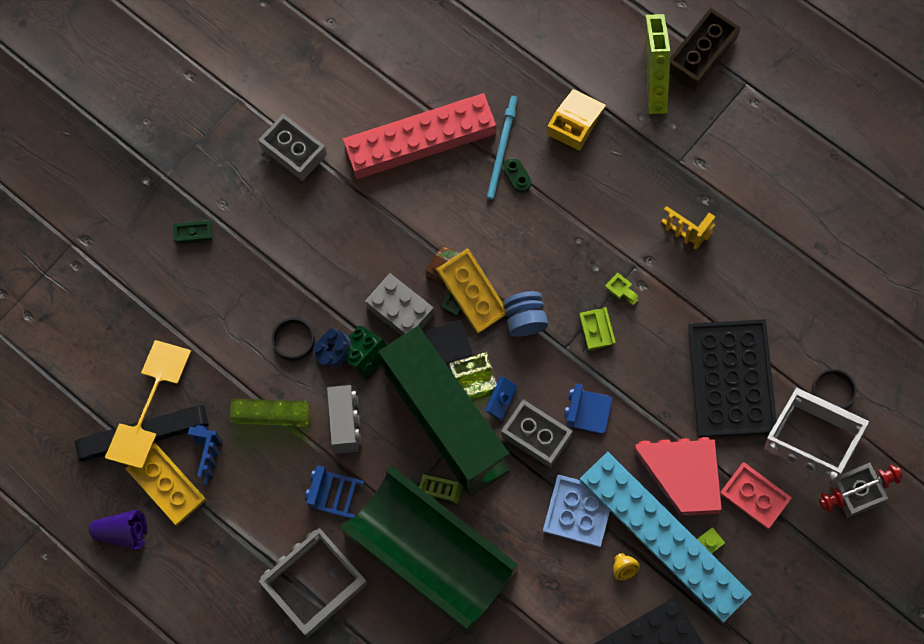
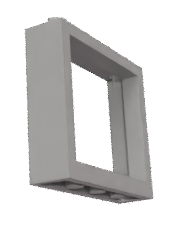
(827, 412)
(336, 604)

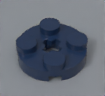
(325, 344)

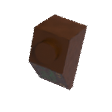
(439, 259)

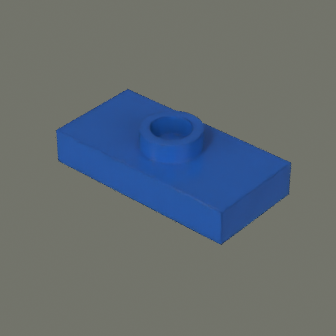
(501, 398)

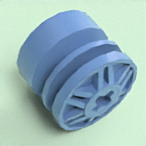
(525, 314)

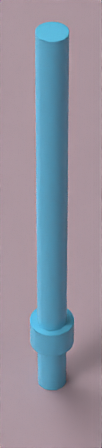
(510, 114)

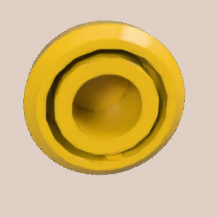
(625, 567)

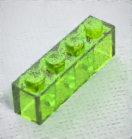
(270, 412)

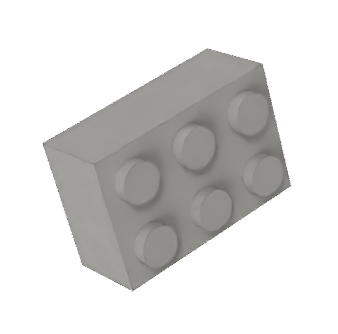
(292, 147)
(399, 306)
(344, 419)
(536, 433)

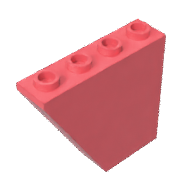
(684, 473)

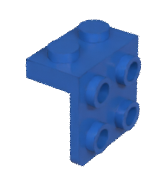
(587, 410)

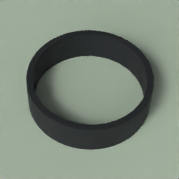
(288, 321)
(842, 373)

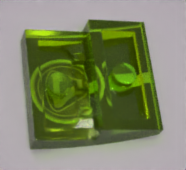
(474, 375)

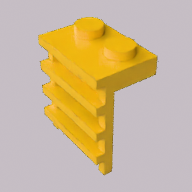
(694, 234)

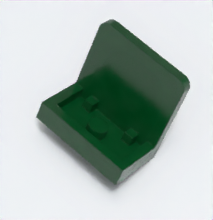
(364, 351)

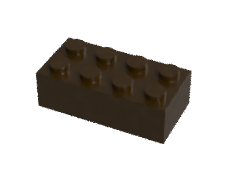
(703, 48)

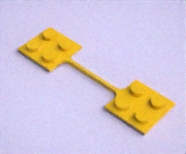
(133, 444)

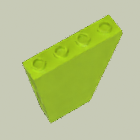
(657, 63)

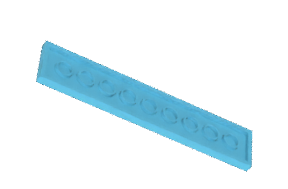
(665, 537)

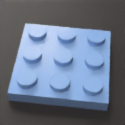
(576, 513)

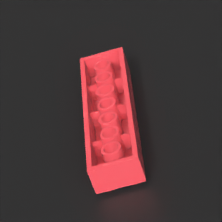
(420, 136)

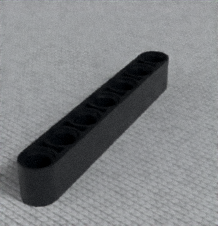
(163, 426)

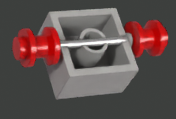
(860, 489)

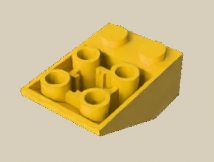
(575, 119)

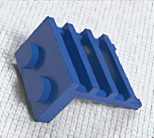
(210, 439)
(320, 490)

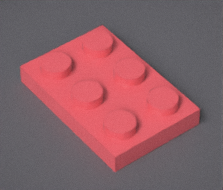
(755, 495)

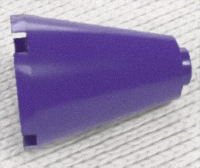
(121, 529)

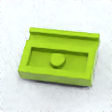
(597, 329)

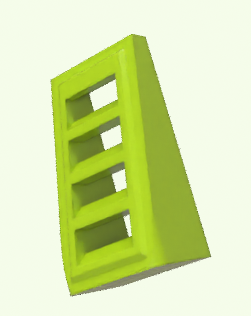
(456, 492)

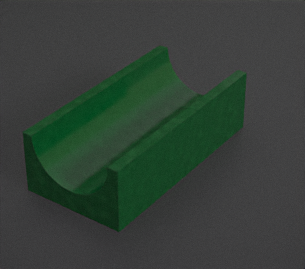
(444, 411)
(431, 550)

